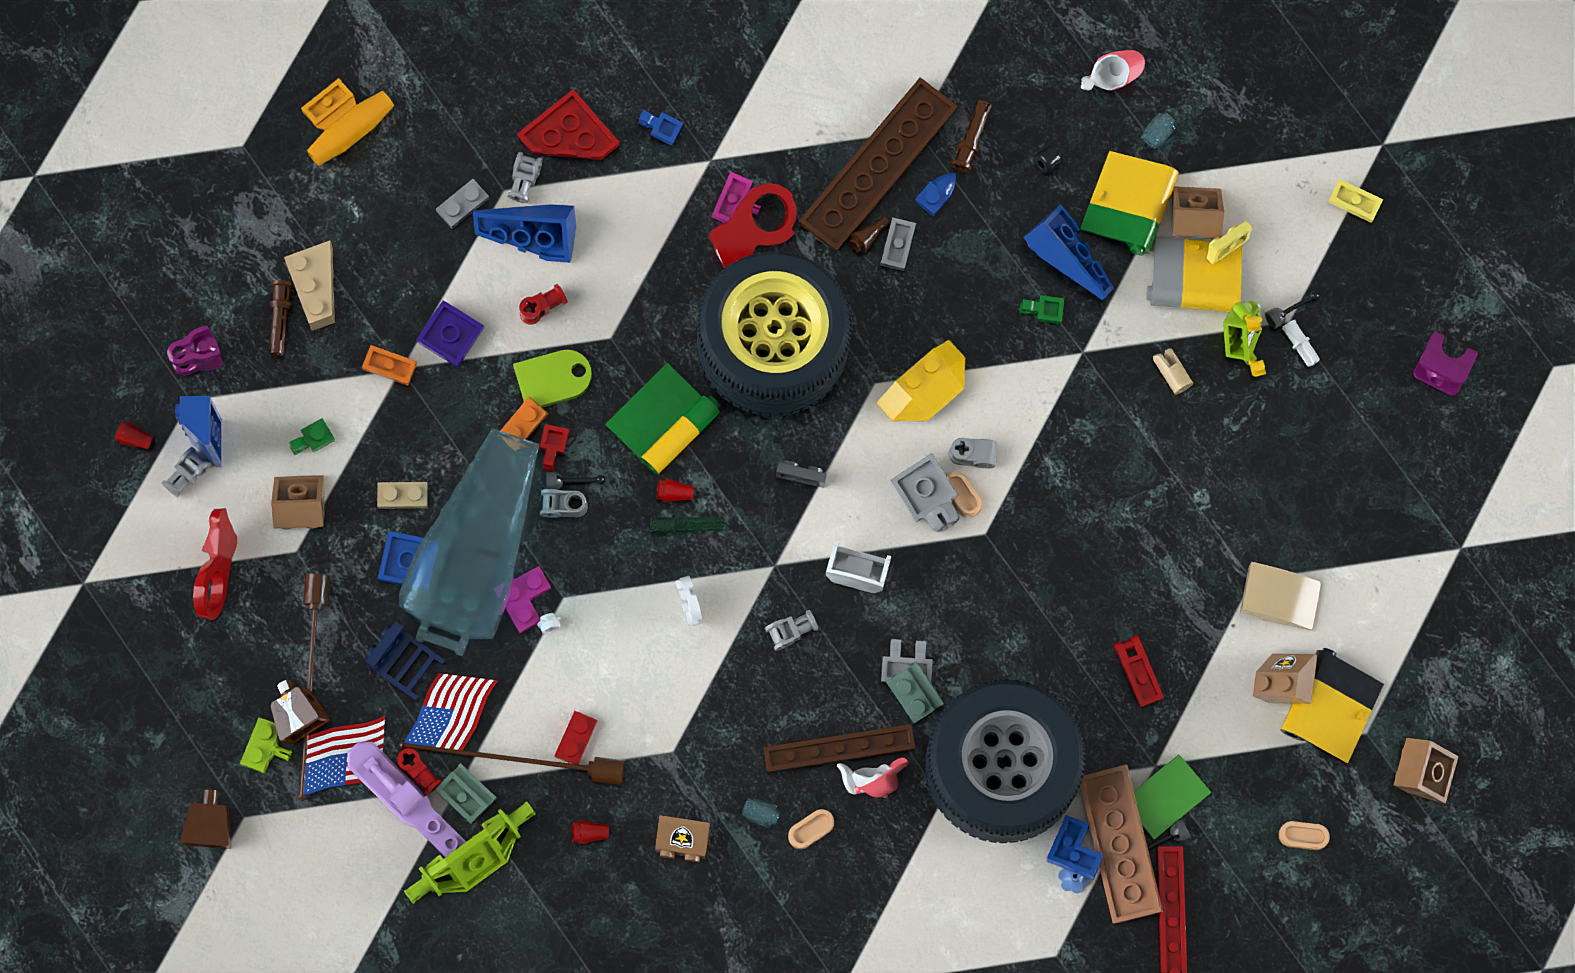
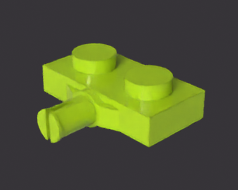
(263, 747)

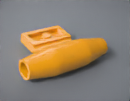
(342, 119)

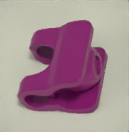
(198, 350)
(1441, 370)

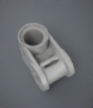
(977, 453)
(561, 503)

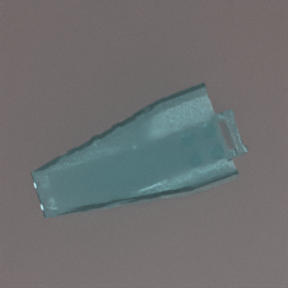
(472, 550)

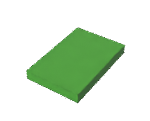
(1168, 796)

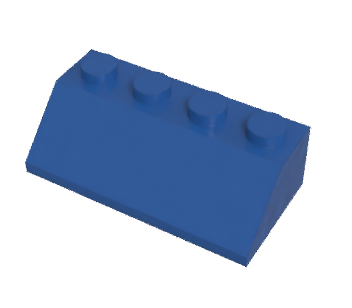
(201, 425)

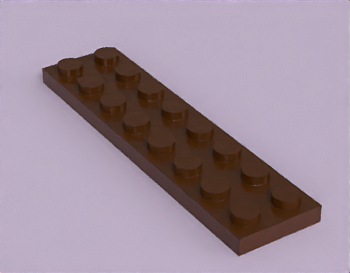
(878, 165)

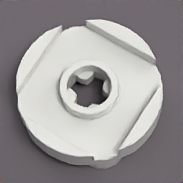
(689, 601)

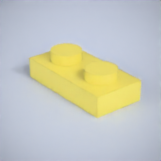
(1355, 200)
(1232, 240)

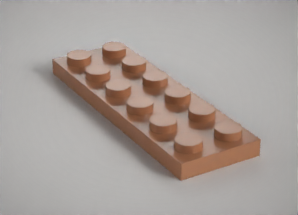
(1121, 840)

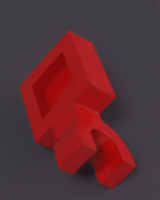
(553, 442)

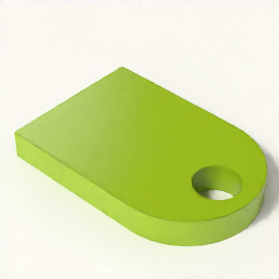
(550, 377)

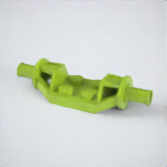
(474, 858)

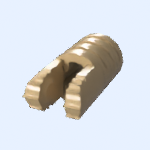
(1173, 371)

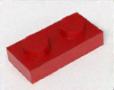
(575, 738)

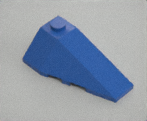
(537, 229)
(1059, 244)

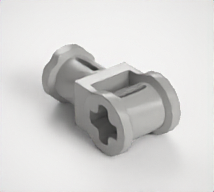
(524, 174)
(186, 471)
(791, 629)

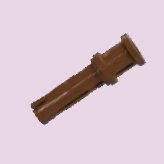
(968, 146)
(280, 306)

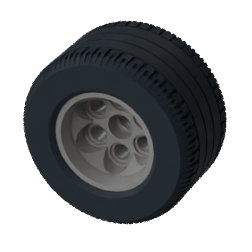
(1047, 735)

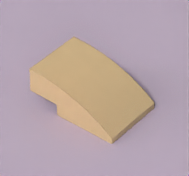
(1280, 596)

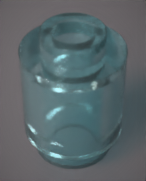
(1158, 130)
(761, 812)

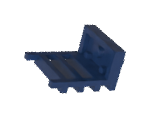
(390, 649)

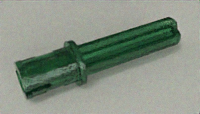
(687, 524)

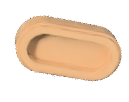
(968, 501)
(811, 829)
(1304, 835)

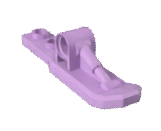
(401, 796)

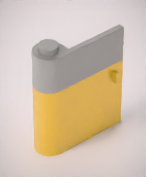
(1191, 281)

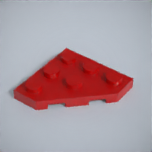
(569, 131)

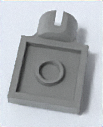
(928, 493)

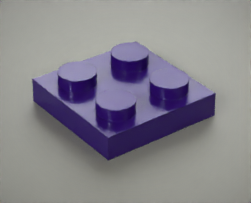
(450, 333)

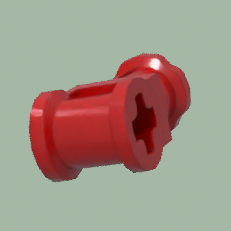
(541, 304)
(418, 771)

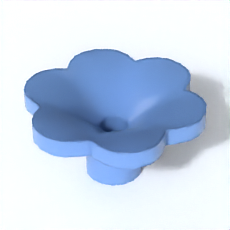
(1070, 883)

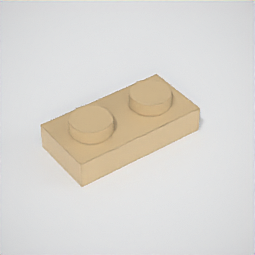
(402, 495)

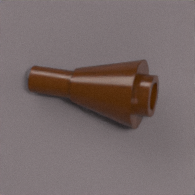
(863, 239)

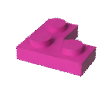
(523, 590)

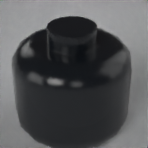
(1048, 160)

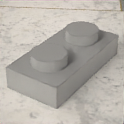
(462, 203)
(898, 244)

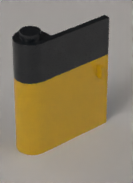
(1338, 707)

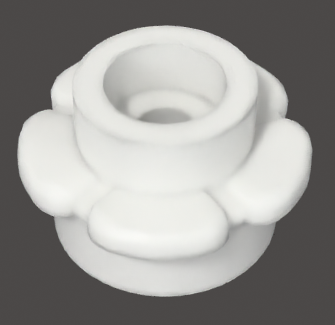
(549, 623)

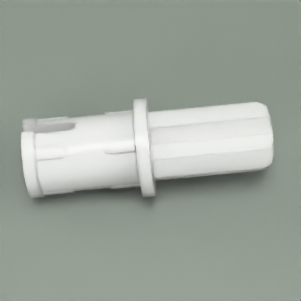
(1301, 343)

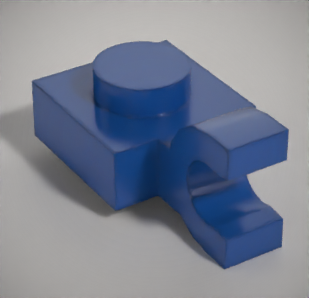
(664, 128)

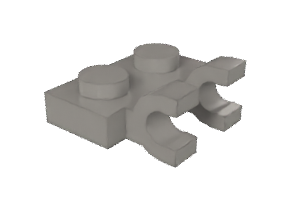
(895, 664)

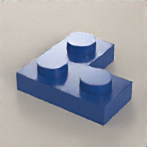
(1069, 853)

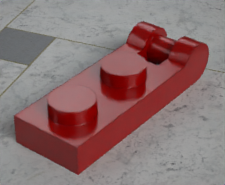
(1139, 672)

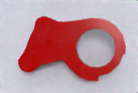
(741, 235)
(221, 547)

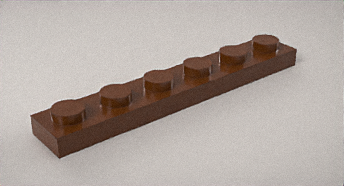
(839, 748)

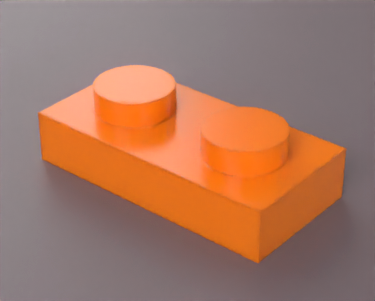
(389, 365)
(525, 419)

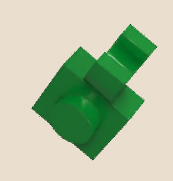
(1047, 309)
(314, 436)

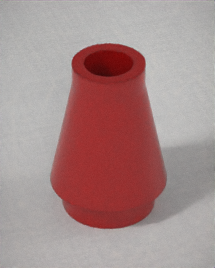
(133, 436)
(671, 490)
(587, 831)

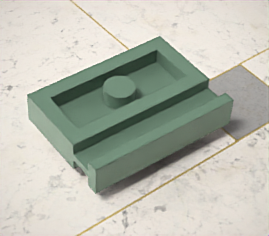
(915, 692)
(465, 794)

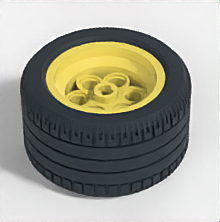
(775, 382)

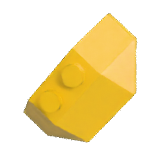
(926, 386)

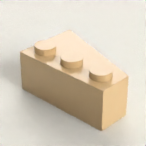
(313, 281)

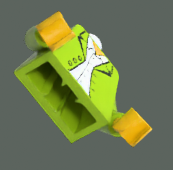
(1242, 332)

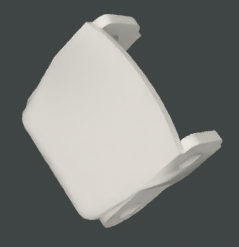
(857, 569)

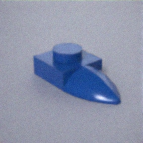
(936, 193)

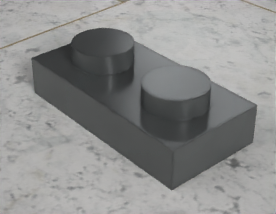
(812, 476)

